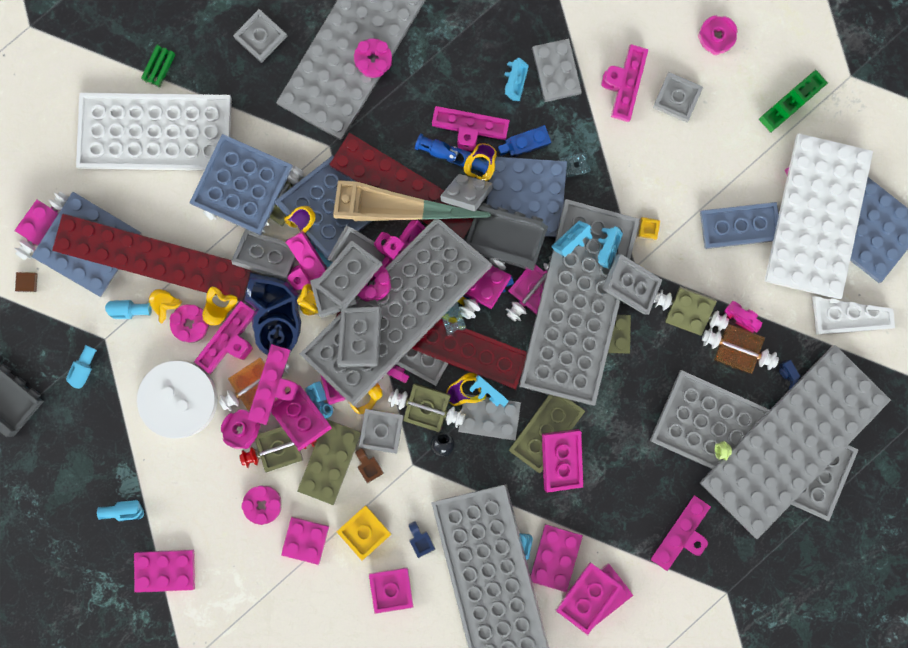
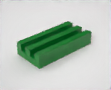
(151, 63)

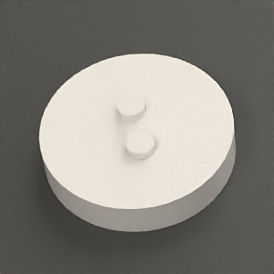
(177, 399)

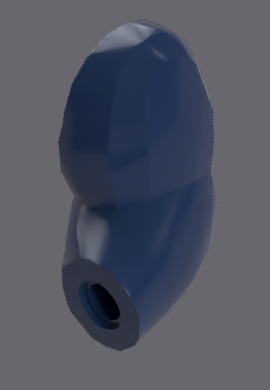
(275, 313)

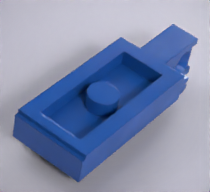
(525, 142)

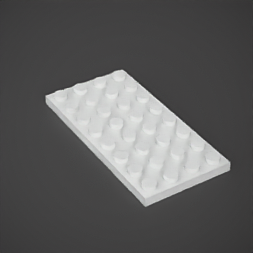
(150, 130)
(819, 216)

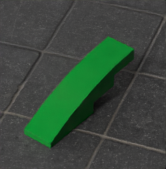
(793, 101)

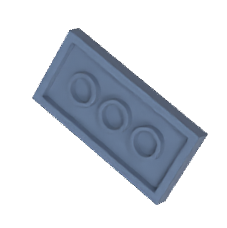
(739, 225)

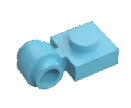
(317, 396)

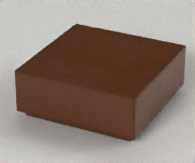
(26, 282)

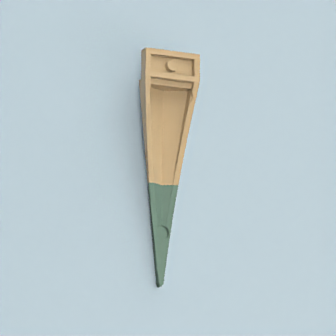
(371, 203)

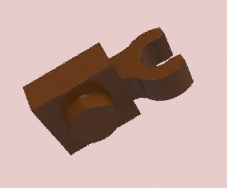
(369, 468)

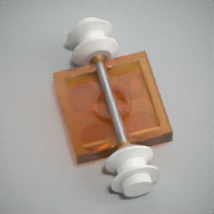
(739, 349)
(245, 384)

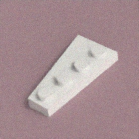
(842, 316)

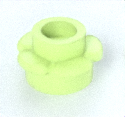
(723, 450)

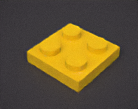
(364, 532)

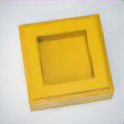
(649, 228)

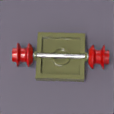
(274, 450)

